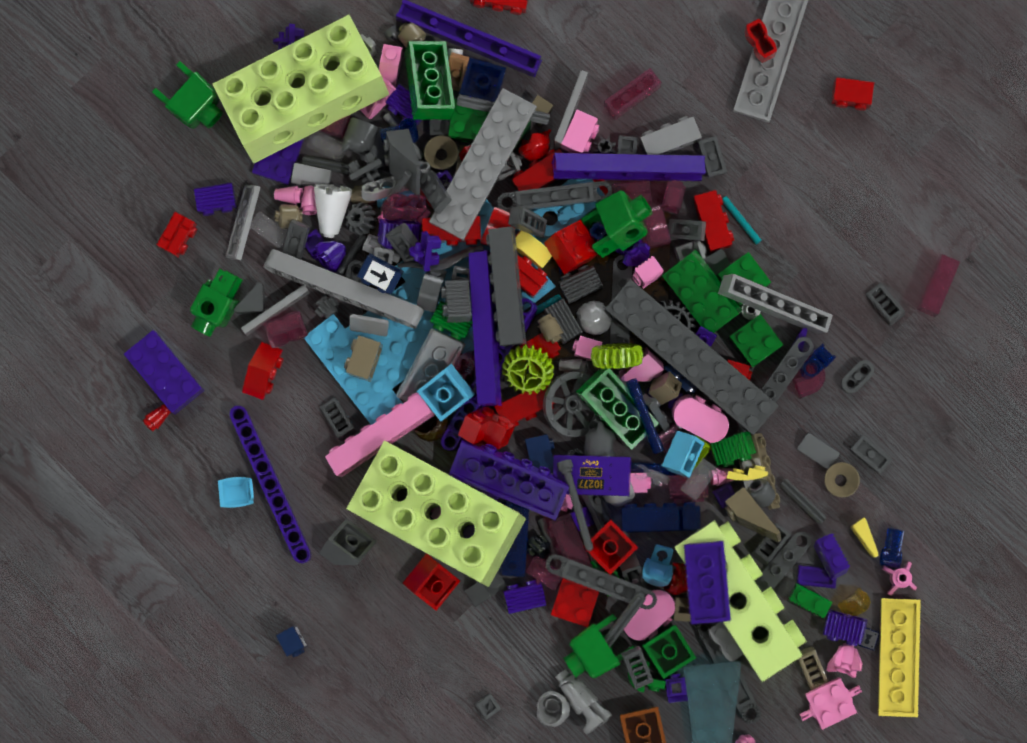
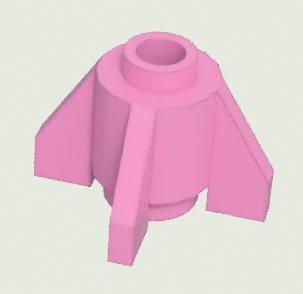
(894, 578)
(845, 661)

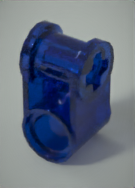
(819, 360)

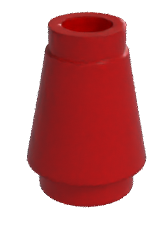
(155, 418)

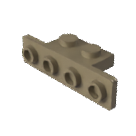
(761, 459)

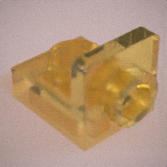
(856, 603)

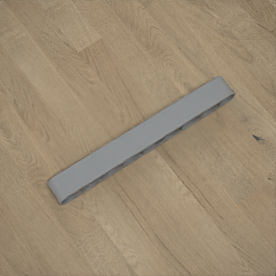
(343, 288)

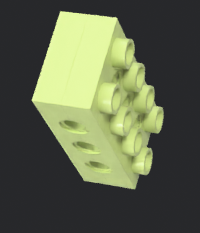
(301, 89)
(460, 506)
(761, 608)

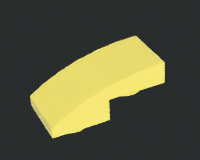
(532, 248)
(756, 472)

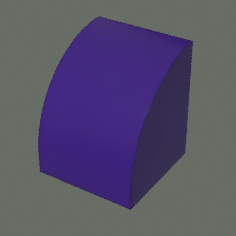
(588, 518)

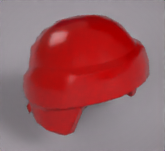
(536, 147)
(679, 580)

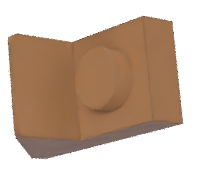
(458, 65)

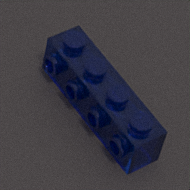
(515, 560)

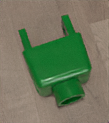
(193, 101)
(621, 220)
(222, 296)
(592, 652)

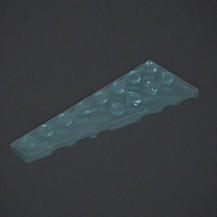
(712, 700)

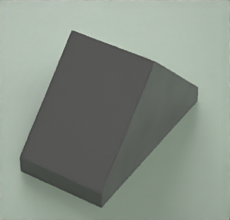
(253, 302)

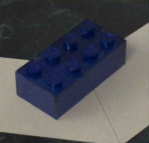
(660, 518)

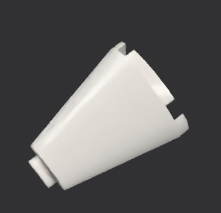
(331, 207)

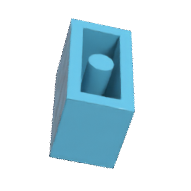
(683, 454)

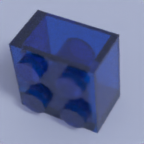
(483, 80)

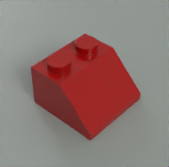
(611, 547)
(431, 582)

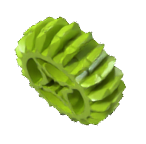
(617, 355)
(539, 369)

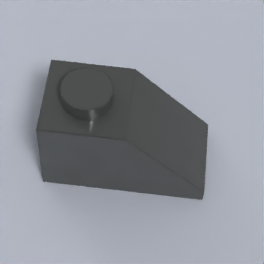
(632, 571)

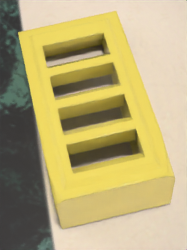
(864, 535)

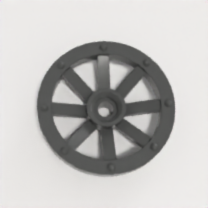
(575, 408)

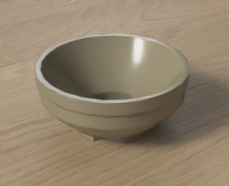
(441, 143)
(851, 475)

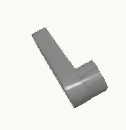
(375, 190)

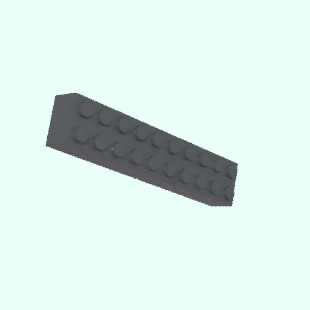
(692, 357)

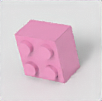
(579, 133)

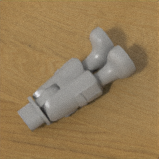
(582, 700)

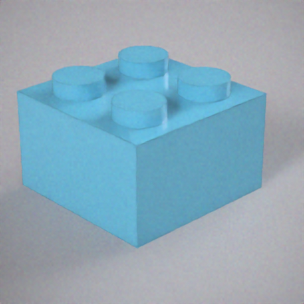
(446, 392)

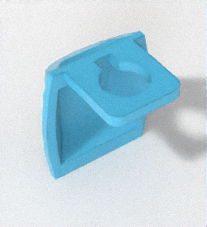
(235, 492)
(658, 572)

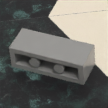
(671, 137)

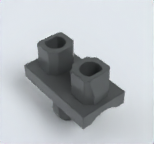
(358, 172)

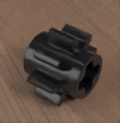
(538, 546)

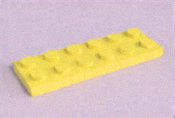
(899, 657)

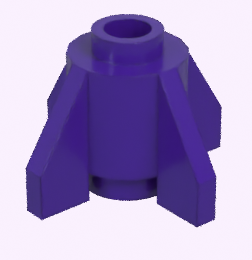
(329, 254)
(635, 254)

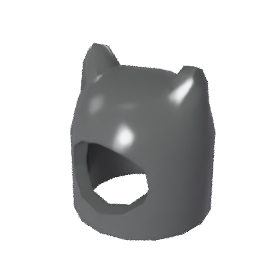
(359, 137)
(599, 441)

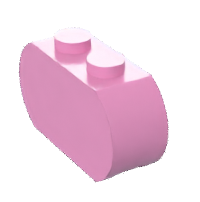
(700, 418)
(648, 620)

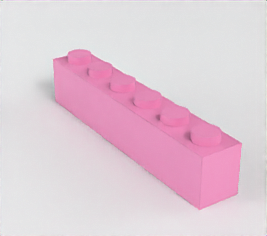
(388, 427)

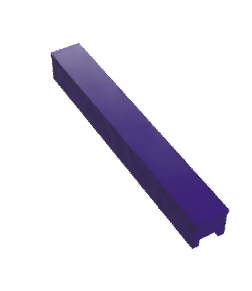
(470, 38)
(628, 167)
(484, 331)

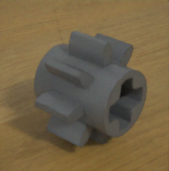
(604, 142)
(326, 307)

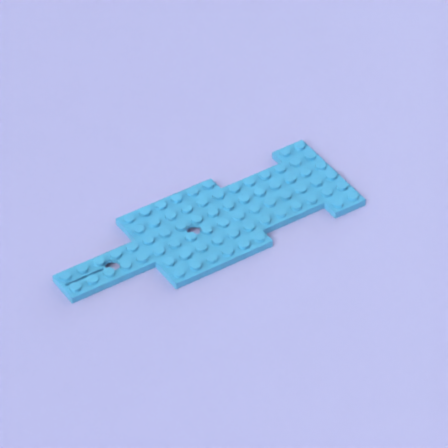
(402, 344)

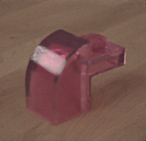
(807, 387)

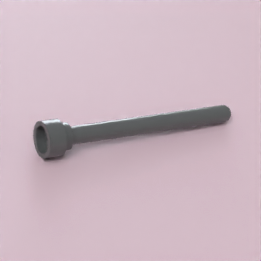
(565, 468)

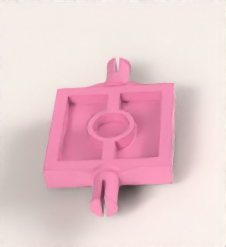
(830, 703)

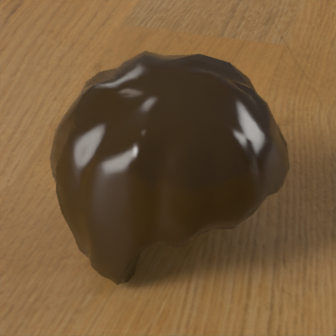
(431, 429)

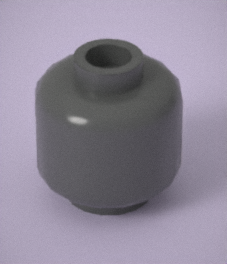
(761, 492)

